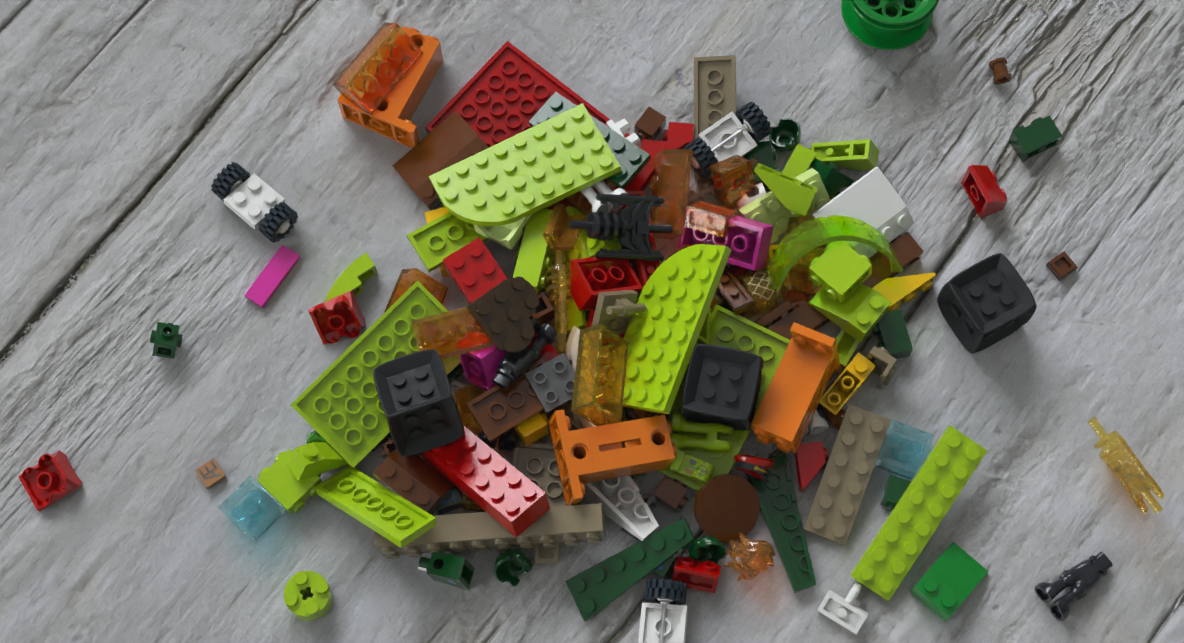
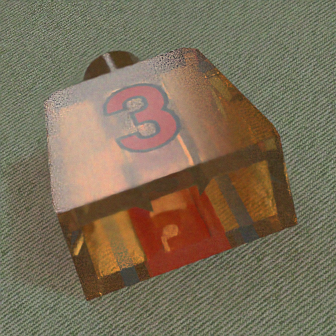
(733, 178)

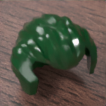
(707, 549)
(511, 565)

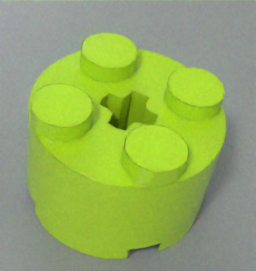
(304, 583)

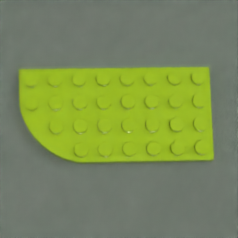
(527, 171)
(668, 329)

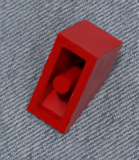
(809, 462)

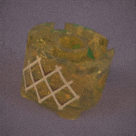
(758, 287)

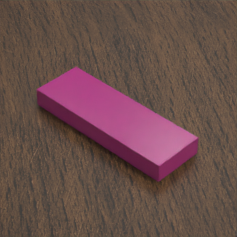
(272, 276)

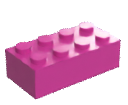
(745, 237)

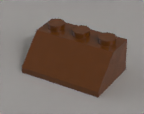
(414, 480)

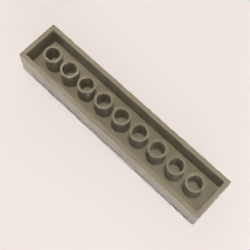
(481, 531)

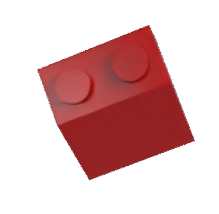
(983, 190)

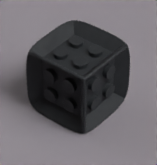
(986, 303)
(722, 386)
(418, 402)

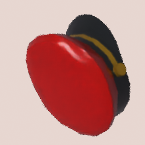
(753, 466)

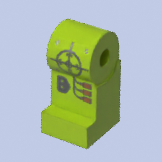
(691, 467)

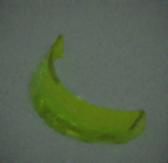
(823, 231)

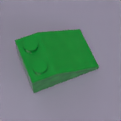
(949, 581)

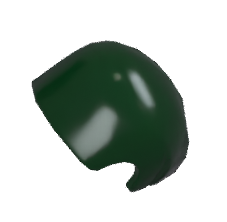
(785, 135)

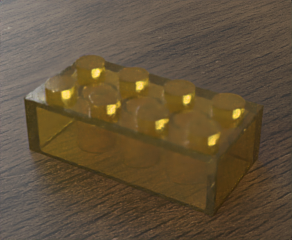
(600, 375)

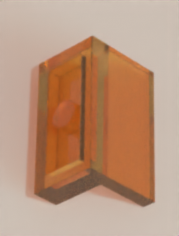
(709, 218)
(557, 232)

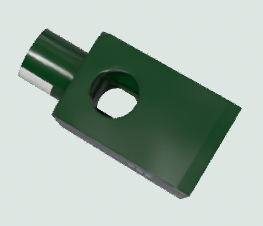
(448, 569)

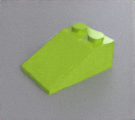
(857, 313)

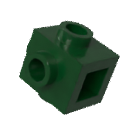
(165, 340)

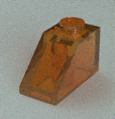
(796, 286)

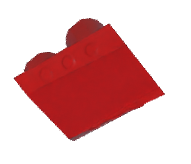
(338, 318)
(49, 480)

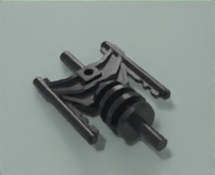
(629, 227)

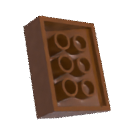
(441, 148)

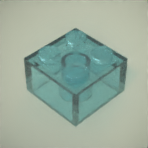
(903, 449)
(252, 509)

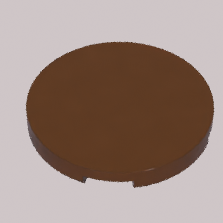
(726, 507)

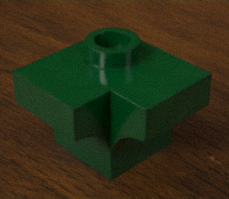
(831, 177)

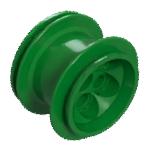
(882, 32)

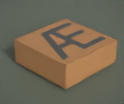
(210, 473)

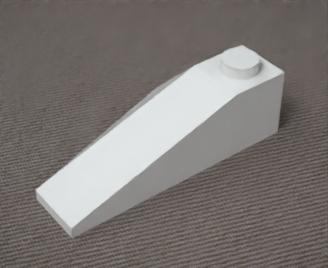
(623, 505)

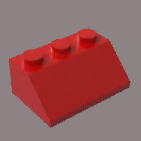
(598, 275)

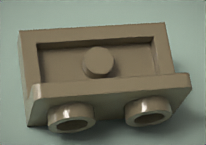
(884, 364)

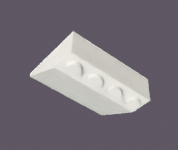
(873, 202)

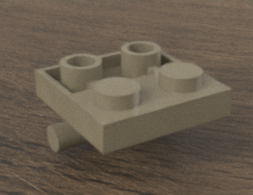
(616, 309)

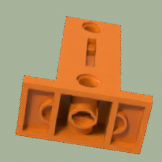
(395, 112)
(796, 389)
(608, 451)

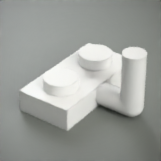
(843, 610)

